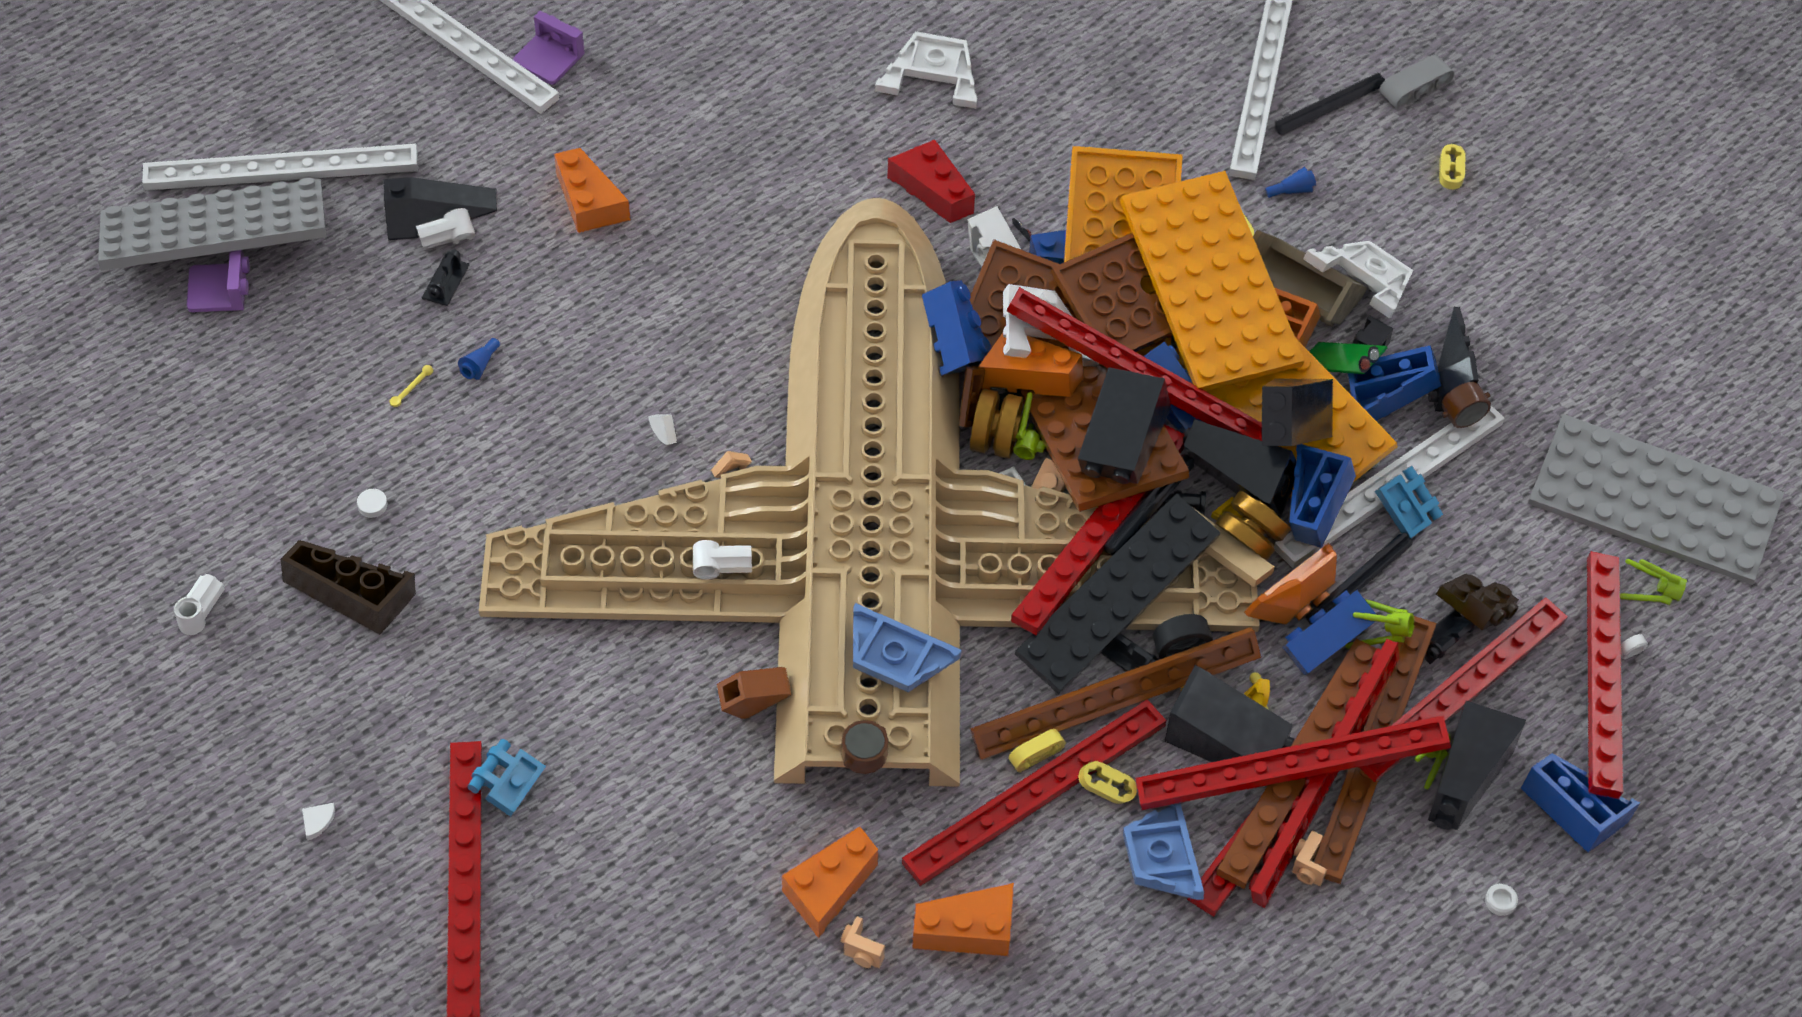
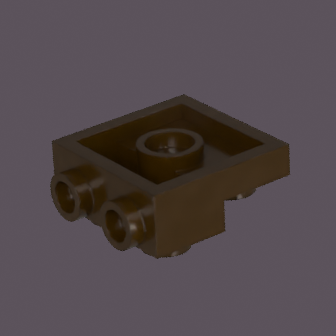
(1478, 603)

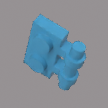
(1404, 507)
(514, 783)

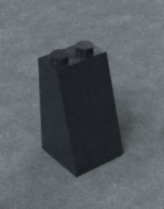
(1296, 411)
(1124, 426)
(1243, 463)
(1222, 722)
(1477, 754)

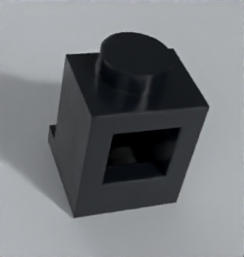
(1374, 333)

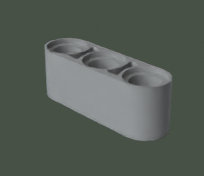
(1416, 80)

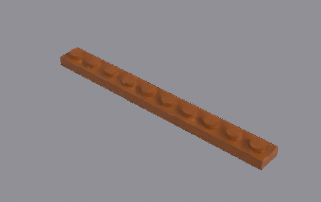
(1114, 693)
(1358, 787)
(1278, 798)

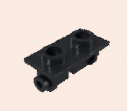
(446, 278)
(1447, 633)
(1128, 654)

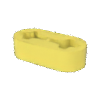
(1457, 167)
(1036, 750)
(1110, 776)

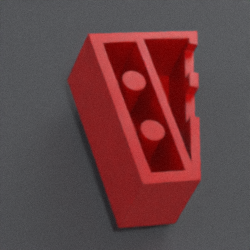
(934, 180)

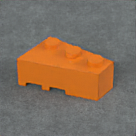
(589, 192)
(1301, 315)
(1045, 370)
(830, 878)
(966, 922)

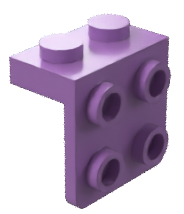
(552, 49)
(219, 285)

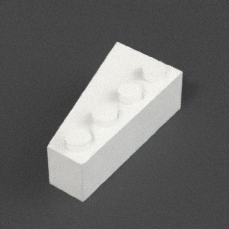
(984, 229)

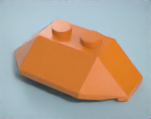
(1297, 590)

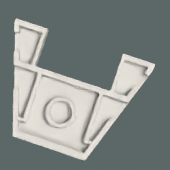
(936, 60)
(1372, 266)
(1017, 330)

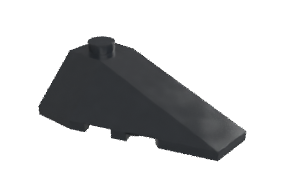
(420, 201)
(1456, 362)

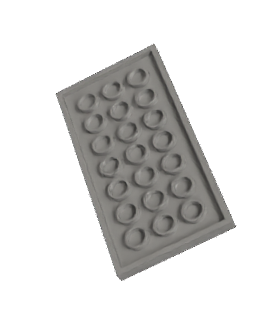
(211, 223)
(1657, 498)

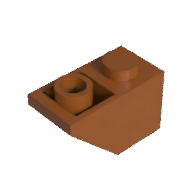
(753, 691)

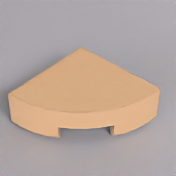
(730, 461)

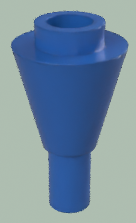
(1298, 182)
(475, 362)

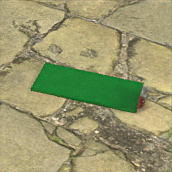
(1347, 357)

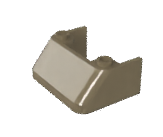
(1289, 272)

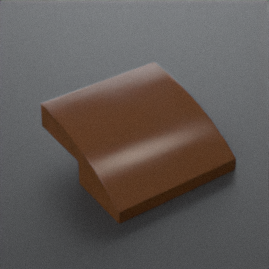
(971, 392)

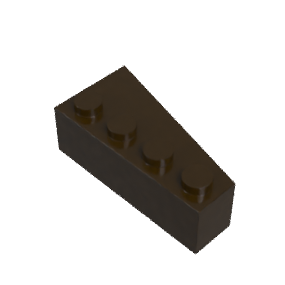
(348, 585)

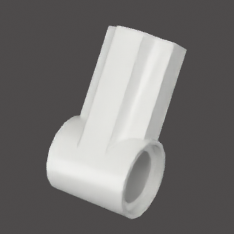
(452, 228)
(712, 559)
(194, 608)

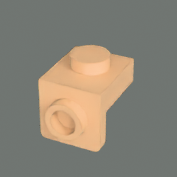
(1049, 477)
(1304, 868)
(861, 949)

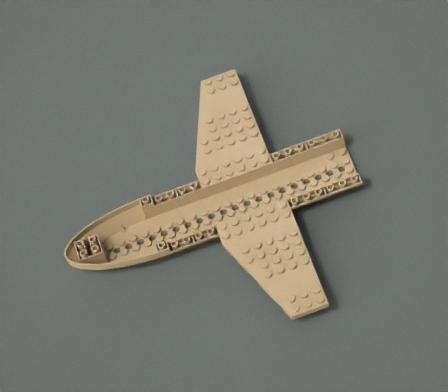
(947, 540)

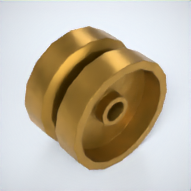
(996, 423)
(1255, 522)

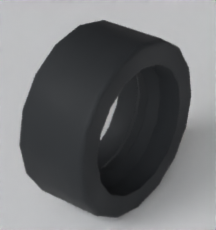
(1181, 634)

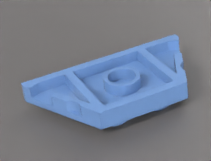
(896, 650)
(1163, 853)

